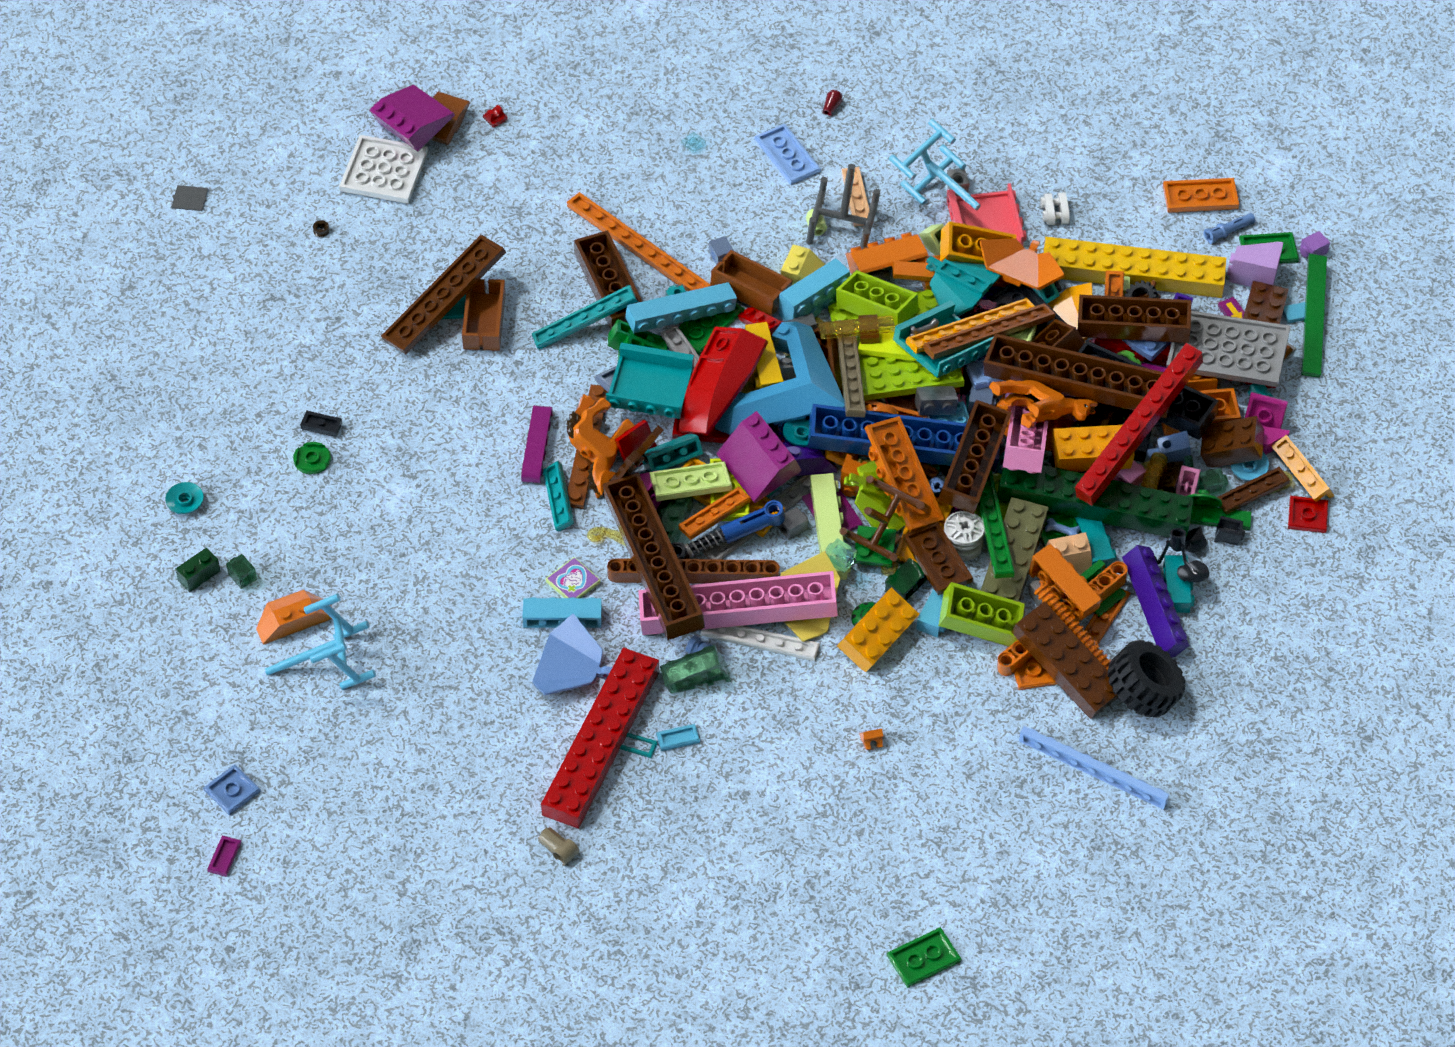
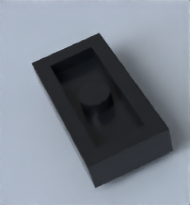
(321, 423)

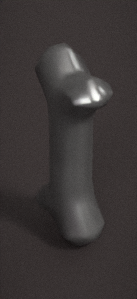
(933, 324)

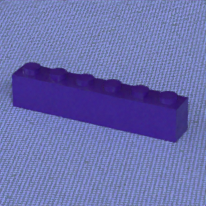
(1155, 600)

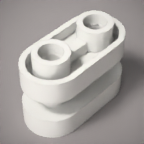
(1048, 204)

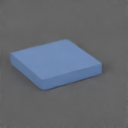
(232, 789)

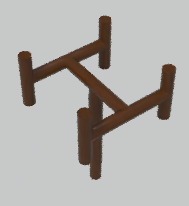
(884, 519)

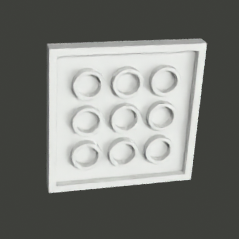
(383, 169)

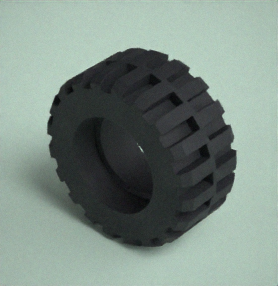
(1146, 678)

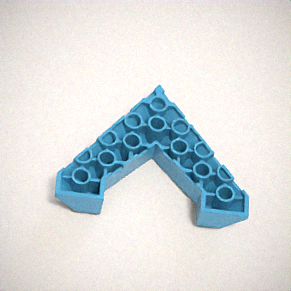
(794, 397)

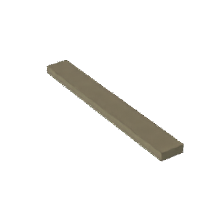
(851, 376)

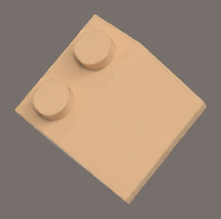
(1074, 550)

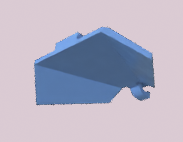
(569, 659)

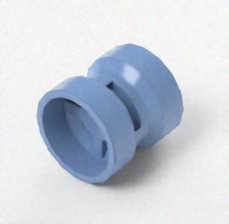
(696, 644)

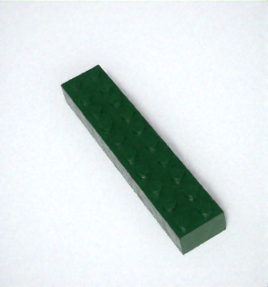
(1118, 505)

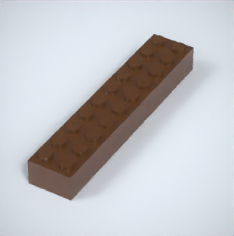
(1070, 372)
(653, 556)

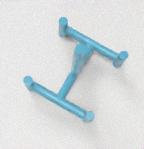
(933, 169)
(331, 648)

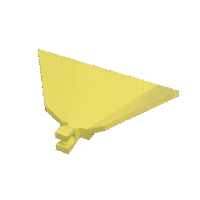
(812, 628)

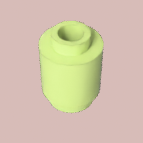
(821, 224)

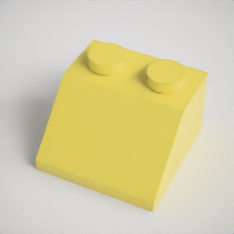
(800, 263)

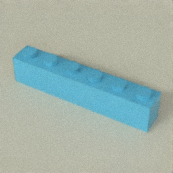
(680, 307)

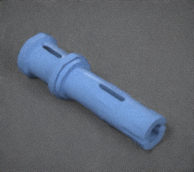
(1223, 230)
(936, 485)

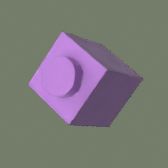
(1314, 244)

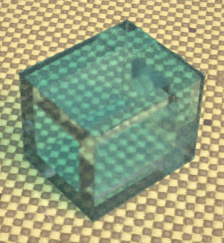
(841, 555)

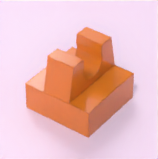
(873, 735)

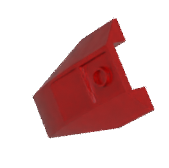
(719, 377)

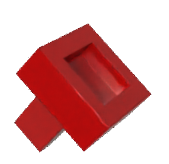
(495, 116)

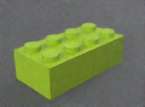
(872, 296)
(980, 614)

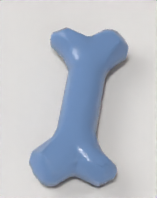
(1052, 525)

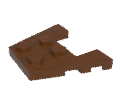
(636, 457)

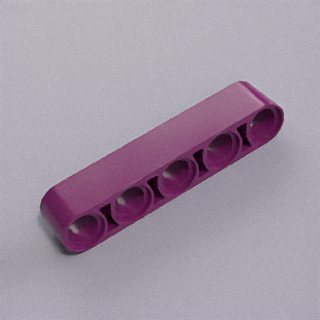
(536, 442)

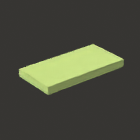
(690, 481)

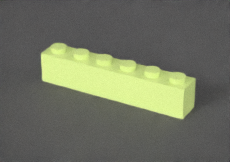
(826, 512)

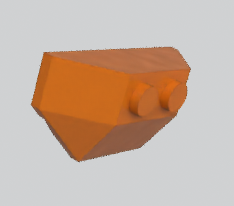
(288, 616)

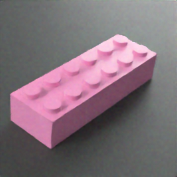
(1024, 445)

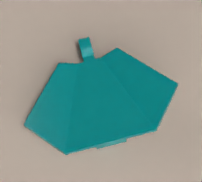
(960, 283)

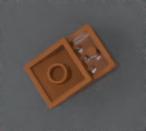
(459, 108)

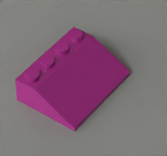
(411, 115)
(757, 458)

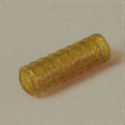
(1155, 470)

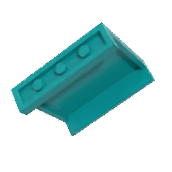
(948, 363)
(650, 380)

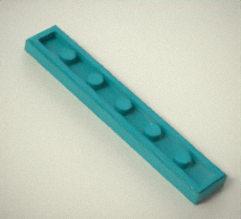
(584, 317)

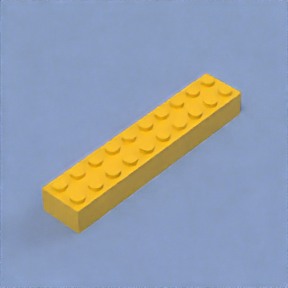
(1170, 269)

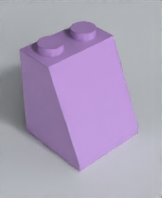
(1255, 263)

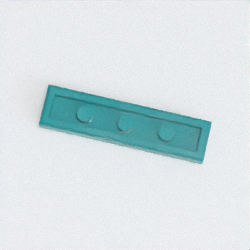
(558, 496)

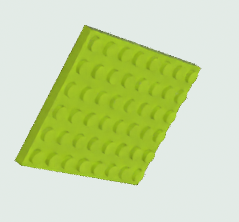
(897, 377)

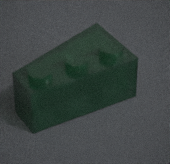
(695, 669)

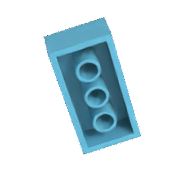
(813, 292)

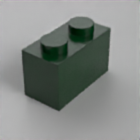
(197, 569)
(906, 579)

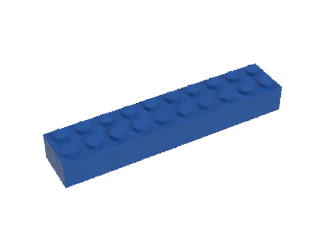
(932, 439)

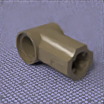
(561, 848)

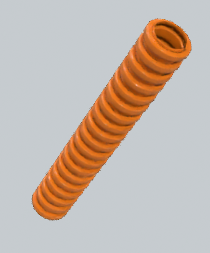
(1046, 594)

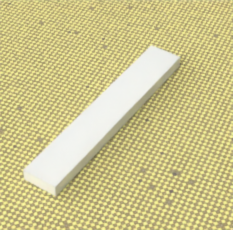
(765, 640)

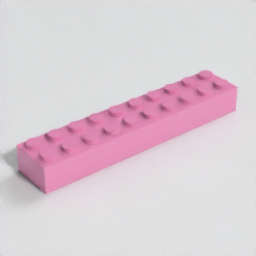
(755, 601)

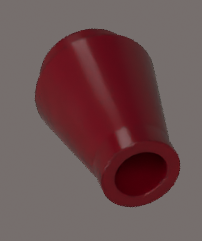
(832, 101)

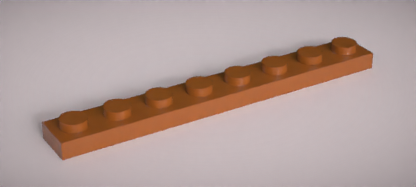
(1003, 326)
(578, 481)

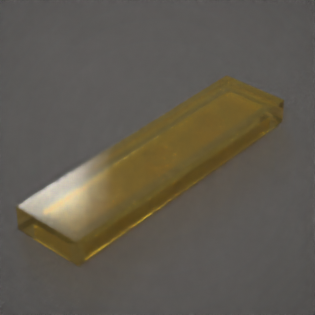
(856, 327)

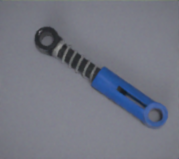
(734, 530)

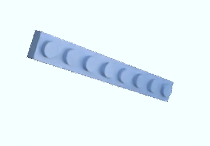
(1094, 767)

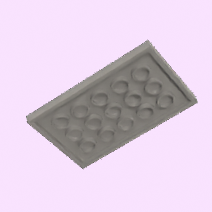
(1237, 348)

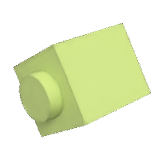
(932, 238)

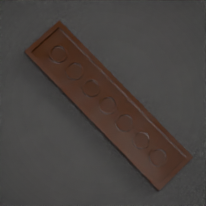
(443, 294)

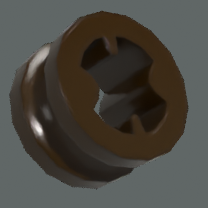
(321, 224)

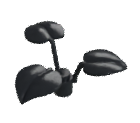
(1192, 542)

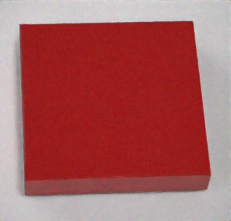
(633, 439)
(1307, 514)

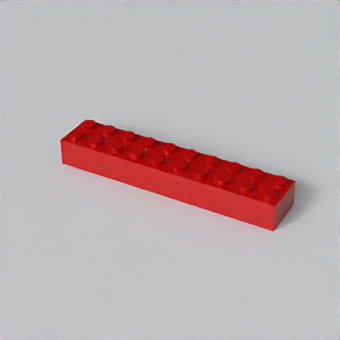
(600, 738)

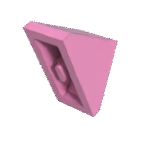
(1187, 480)

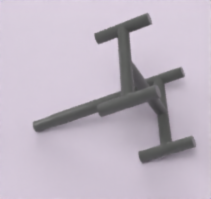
(843, 214)

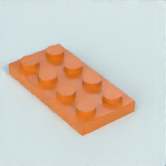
(1200, 195)

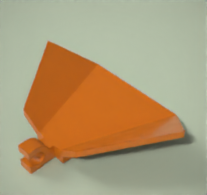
(1020, 265)

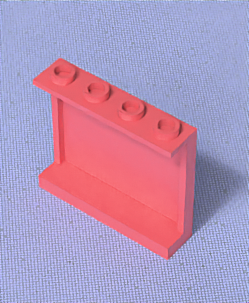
(996, 212)

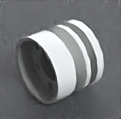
(965, 534)

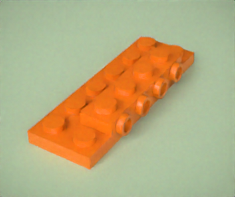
(901, 469)

